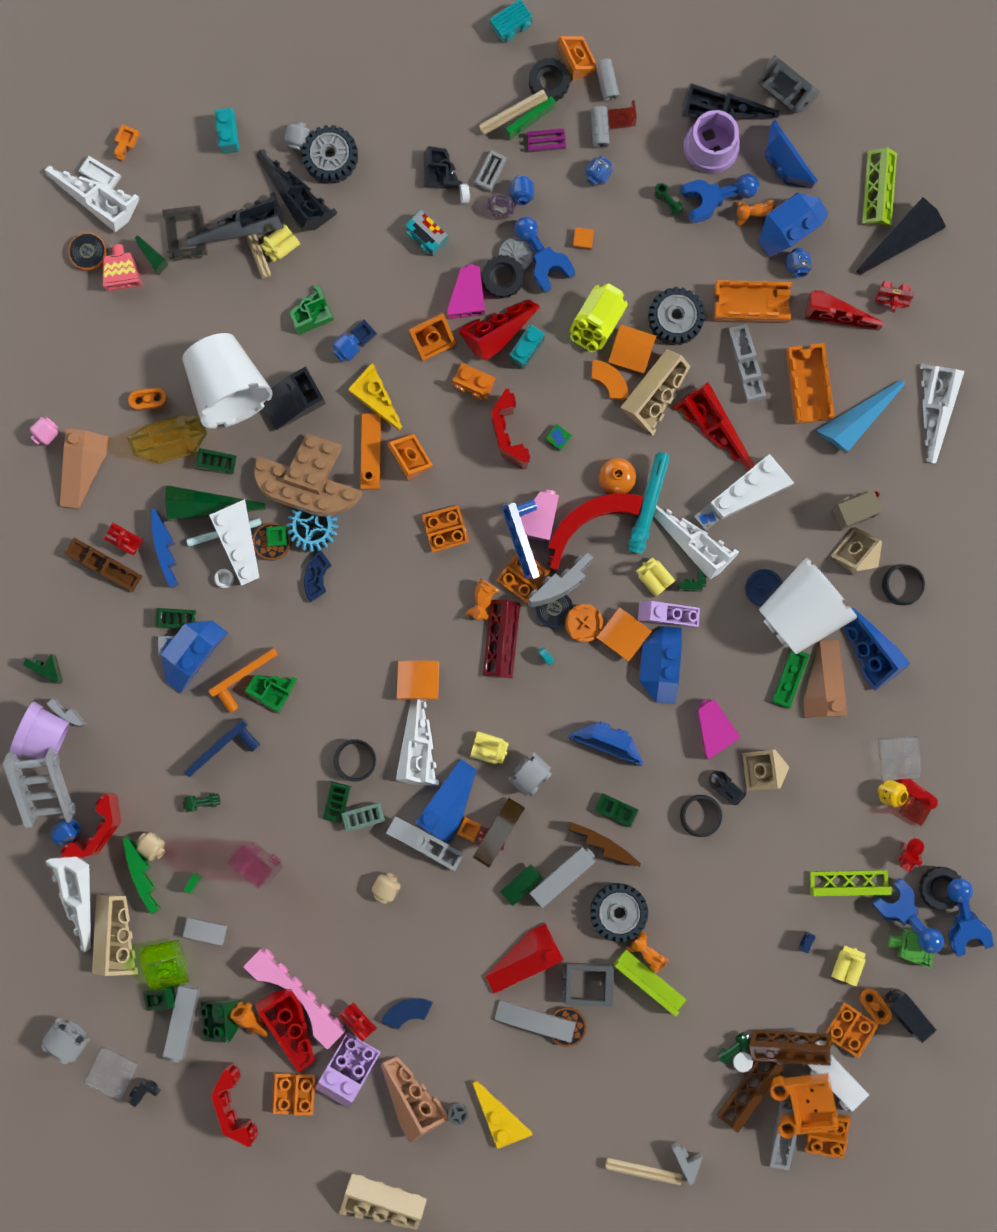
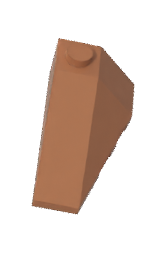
(81, 460)
(825, 687)
(414, 1106)

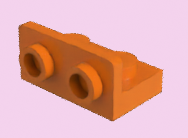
(473, 381)

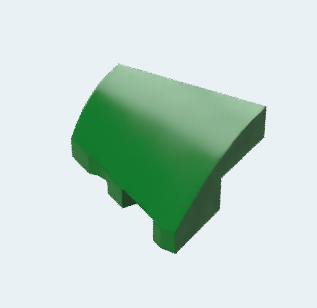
(311, 312)
(270, 691)

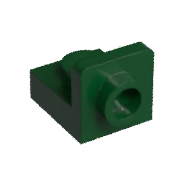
(689, 585)

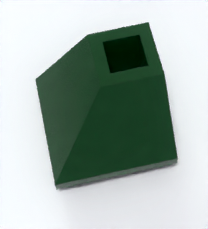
(217, 1021)

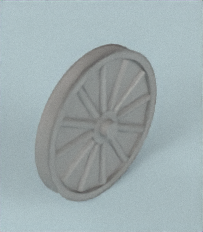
(517, 249)

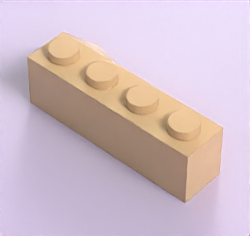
(656, 390)
(112, 937)
(382, 1202)

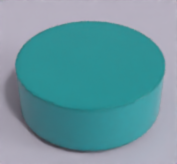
(545, 656)

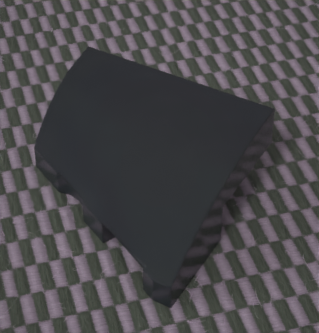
(439, 170)

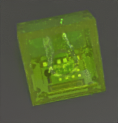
(164, 964)

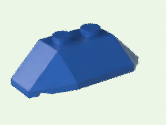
(786, 159)
(791, 222)
(190, 651)
(662, 664)
(609, 741)

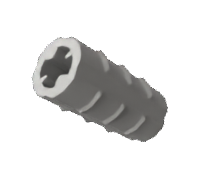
(607, 80)
(600, 126)

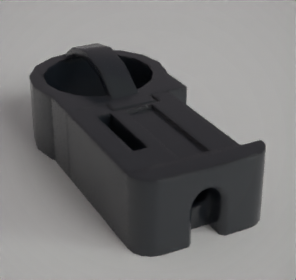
(728, 789)

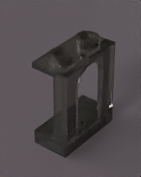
(175, 215)

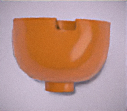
(611, 483)

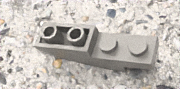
(557, 587)
(424, 843)

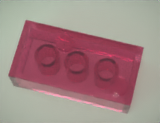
(255, 864)

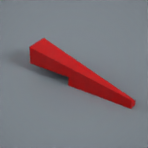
(708, 414)

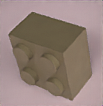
(857, 510)

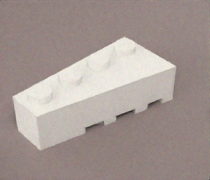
(757, 484)
(235, 535)
(842, 1084)

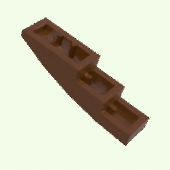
(103, 564)
(610, 848)

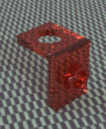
(623, 117)
(914, 811)

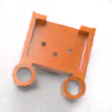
(811, 1103)

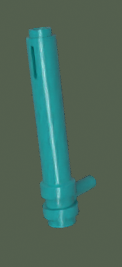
(640, 531)

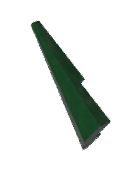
(191, 504)

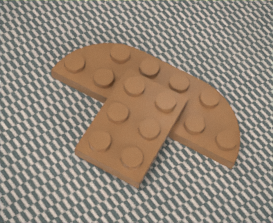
(305, 481)

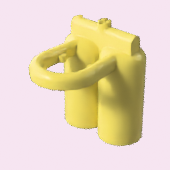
(279, 243)
(655, 576)
(489, 748)
(849, 965)

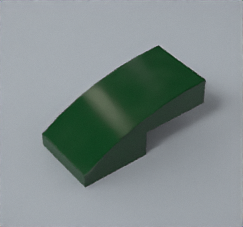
(616, 810)
(521, 885)

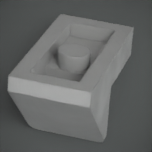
(689, 1166)

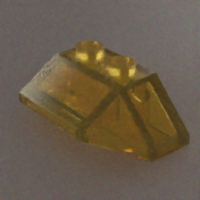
(168, 438)

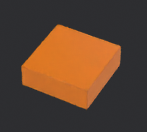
(583, 238)
(469, 829)

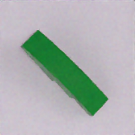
(138, 867)

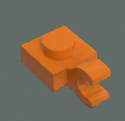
(125, 139)

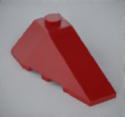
(831, 309)
(491, 335)
(528, 957)
(286, 1021)

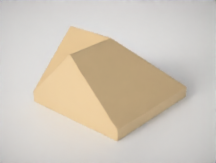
(858, 551)
(764, 770)

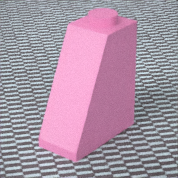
(540, 522)

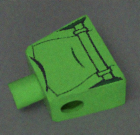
(909, 948)

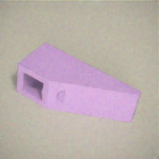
(668, 614)

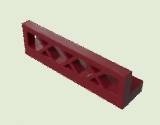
(505, 639)

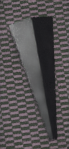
(701, 100)
(303, 205)
(256, 219)
(915, 227)

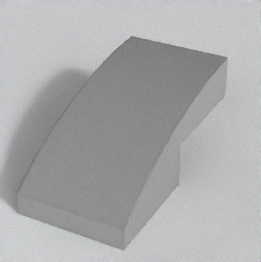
(71, 715)
(204, 931)

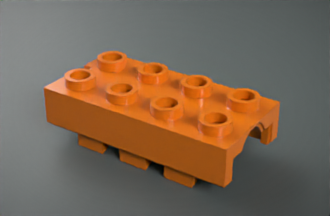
(752, 301)
(810, 383)

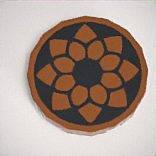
(261, 547)
(580, 1027)

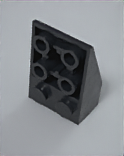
(293, 399)

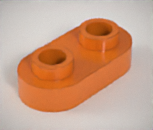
(148, 399)
(875, 1005)

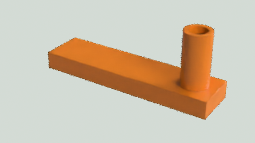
(370, 452)
(221, 688)

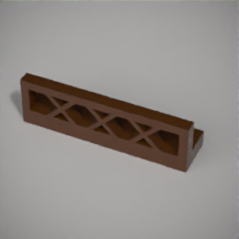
(789, 1050)
(752, 1099)

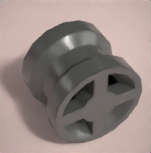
(457, 1117)

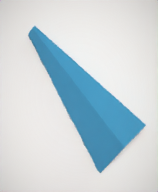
(850, 426)

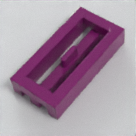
(548, 147)

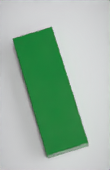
(530, 118)
(790, 678)

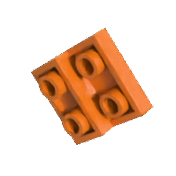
(632, 348)
(445, 528)
(515, 581)
(623, 634)
(418, 680)
(852, 1030)
(293, 1093)
(829, 1143)

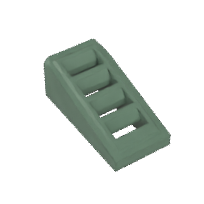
(379, 813)

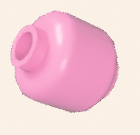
(43, 431)

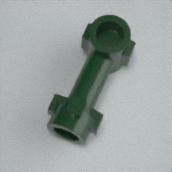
(661, 192)
(191, 803)
(743, 1042)

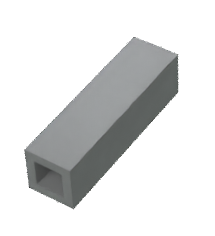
(563, 876)
(181, 1022)

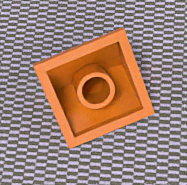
(576, 56)
(432, 337)
(410, 456)

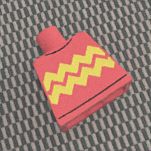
(120, 270)

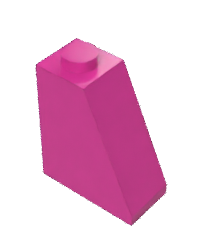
(467, 294)
(714, 728)

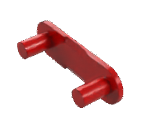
(919, 793)

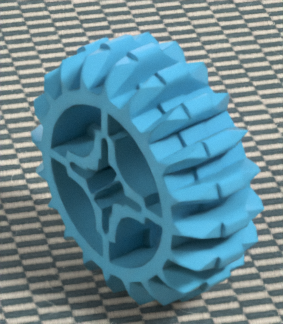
(310, 533)

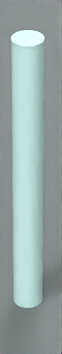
(213, 535)

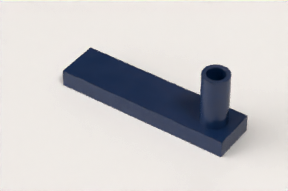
(239, 730)

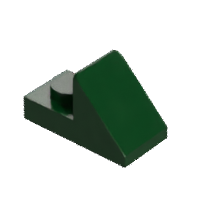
(49, 670)
(160, 998)

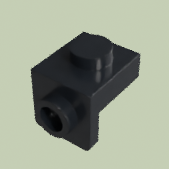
(139, 1092)

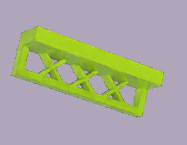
(884, 185)
(850, 890)
(650, 982)

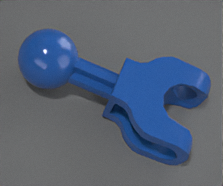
(712, 197)
(545, 258)
(905, 912)
(966, 923)

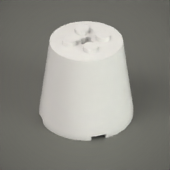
(224, 381)
(805, 608)

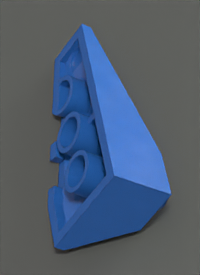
(876, 653)
(447, 807)

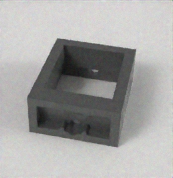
(608, 990)

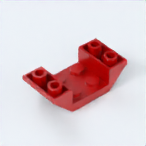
(516, 454)
(109, 808)
(243, 1132)

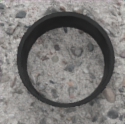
(885, 586)
(336, 760)
(683, 811)

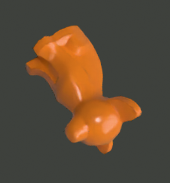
(758, 210)
(483, 595)
(656, 961)
(245, 1017)

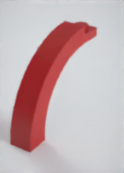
(604, 505)

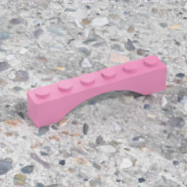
(324, 1026)

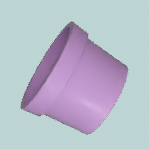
(727, 138)
(38, 733)

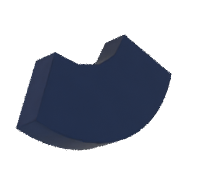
(315, 575)
(405, 1010)

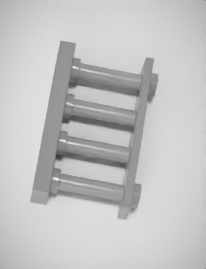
(24, 797)

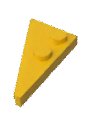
(371, 392)
(502, 1123)

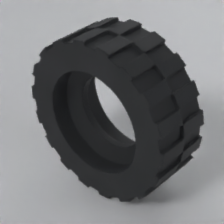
(556, 67)
(517, 276)
(926, 887)

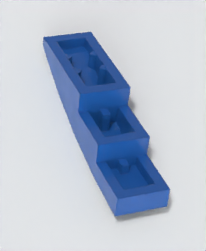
(162, 542)

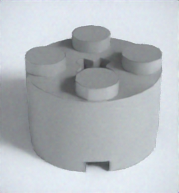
(530, 774)
(65, 1041)

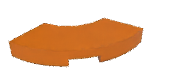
(610, 379)

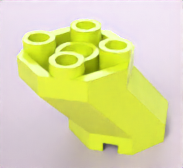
(598, 317)

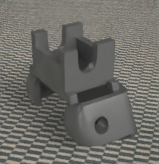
(786, 84)

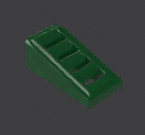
(155, 259)
(198, 465)
(158, 618)
(347, 788)

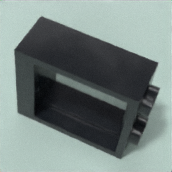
(909, 1015)

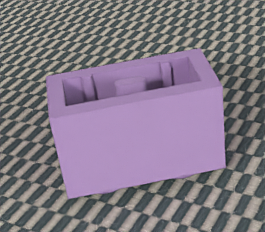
(347, 1070)

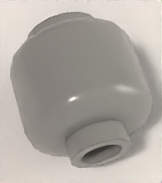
(296, 135)

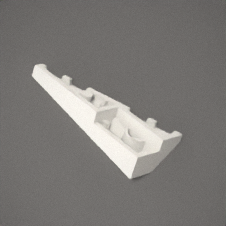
(106, 204)
(940, 394)
(704, 551)
(416, 759)
(74, 893)

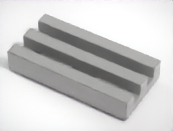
(484, 185)

